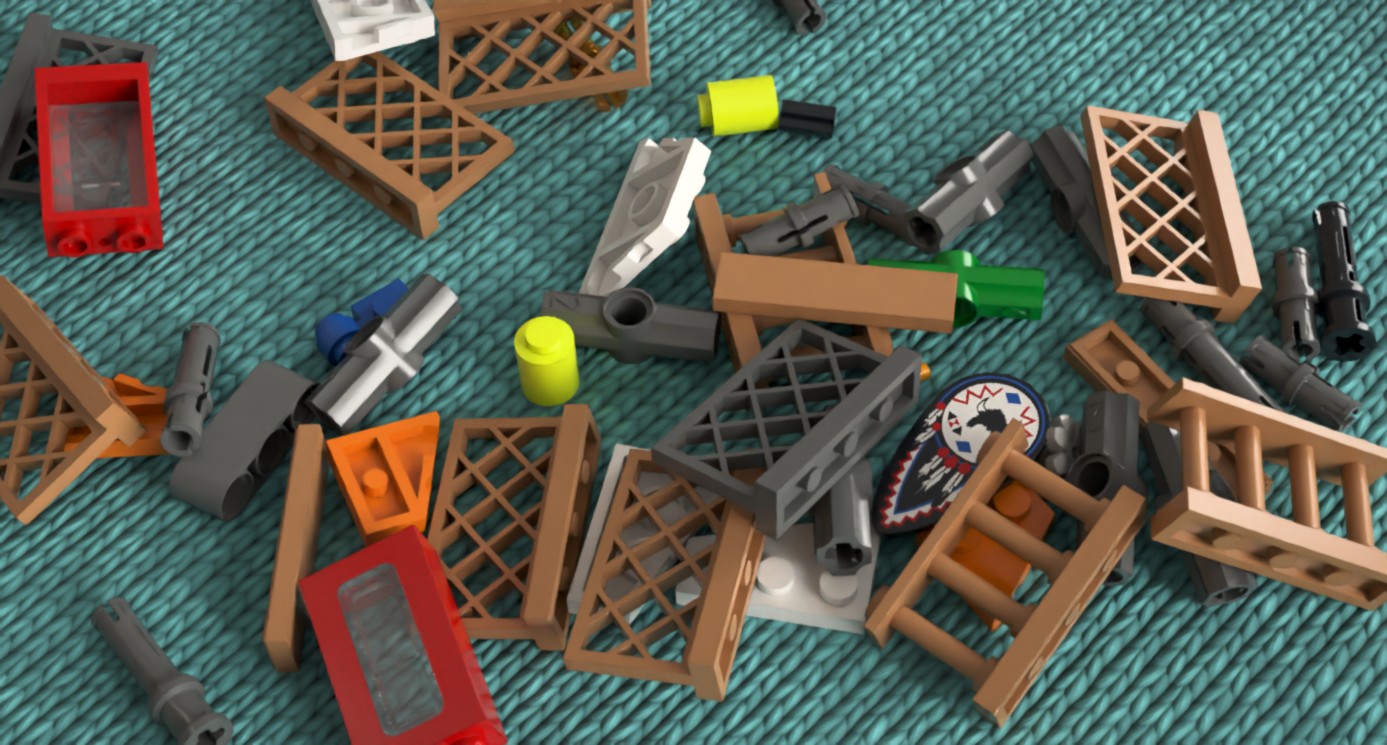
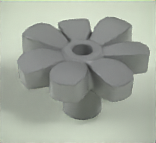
(1062, 445)

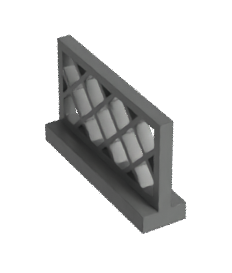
(40, 48)
(830, 439)

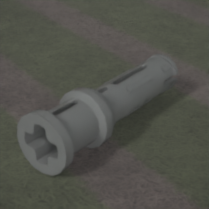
(174, 697)

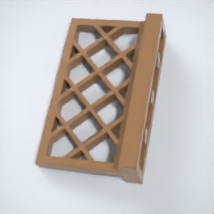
(496, 18)
(364, 169)
(1209, 209)
(77, 388)
(559, 520)
(715, 614)

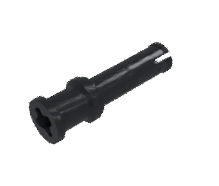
(1341, 297)

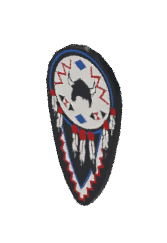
(944, 446)

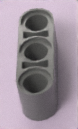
(244, 441)

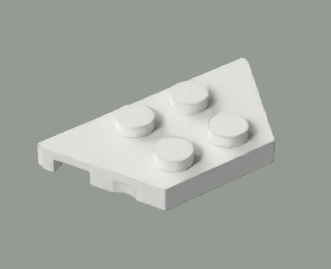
(372, 25)
(647, 211)

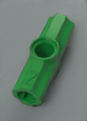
(983, 288)

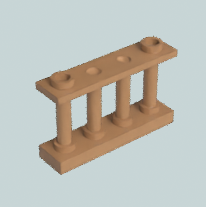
(720, 233)
(1247, 533)
(1035, 628)

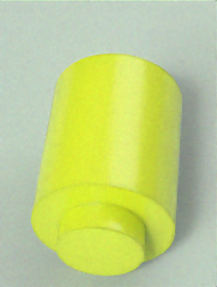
(739, 106)
(547, 361)

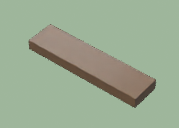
(835, 292)
(1118, 365)
(296, 548)

